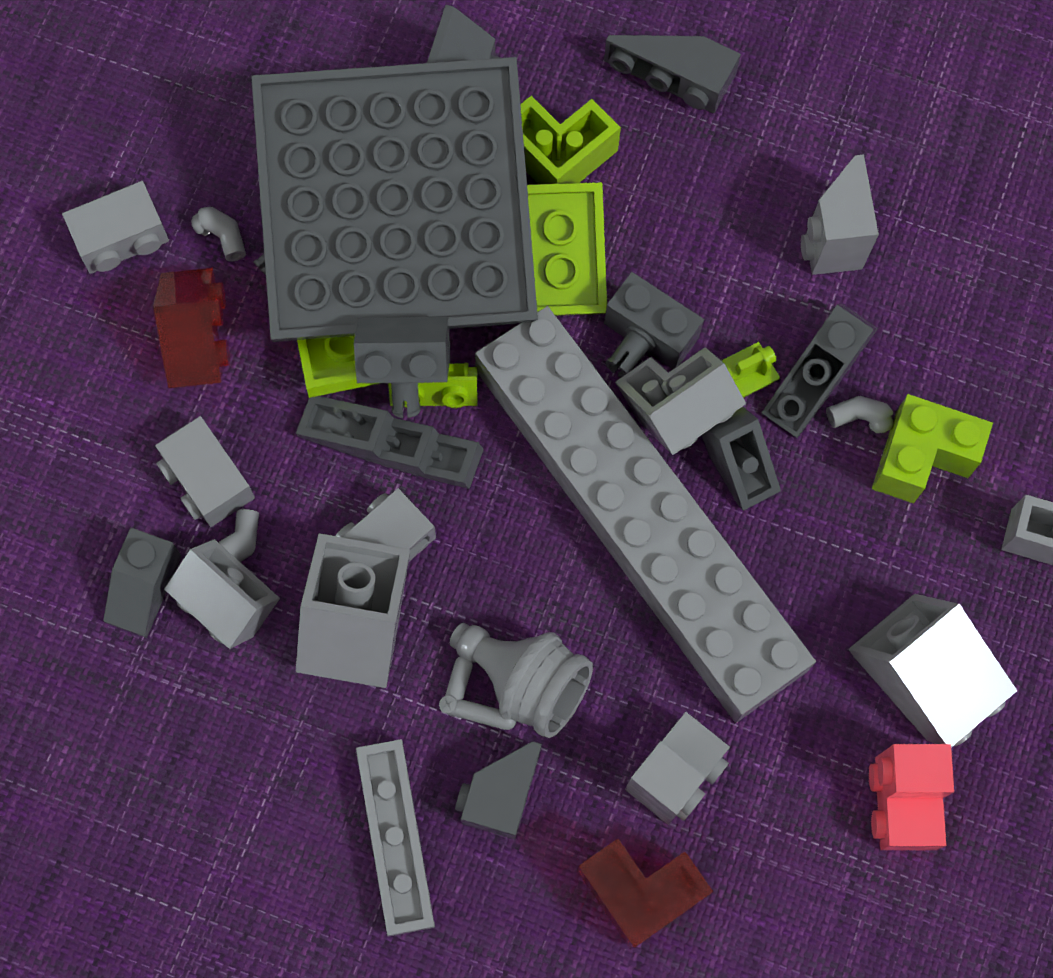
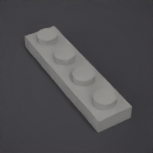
(395, 838)

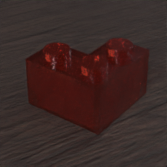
(187, 319)
(637, 903)

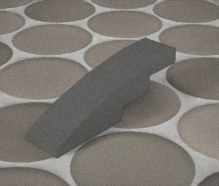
(390, 441)

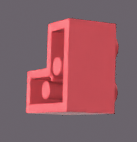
(910, 795)

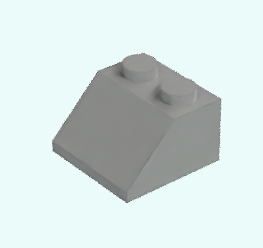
(842, 224)

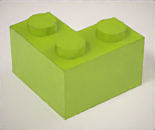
(569, 149)
(928, 437)

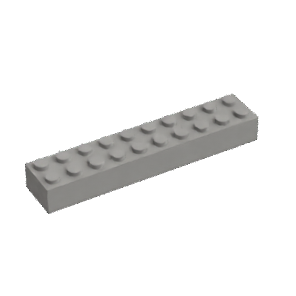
(643, 515)

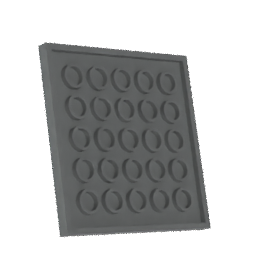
(393, 196)

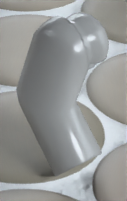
(862, 408)
(243, 540)

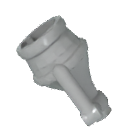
(532, 679)

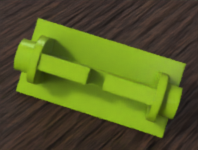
(752, 368)
(456, 393)

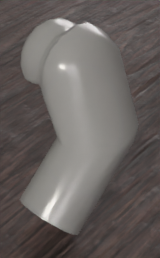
(226, 228)

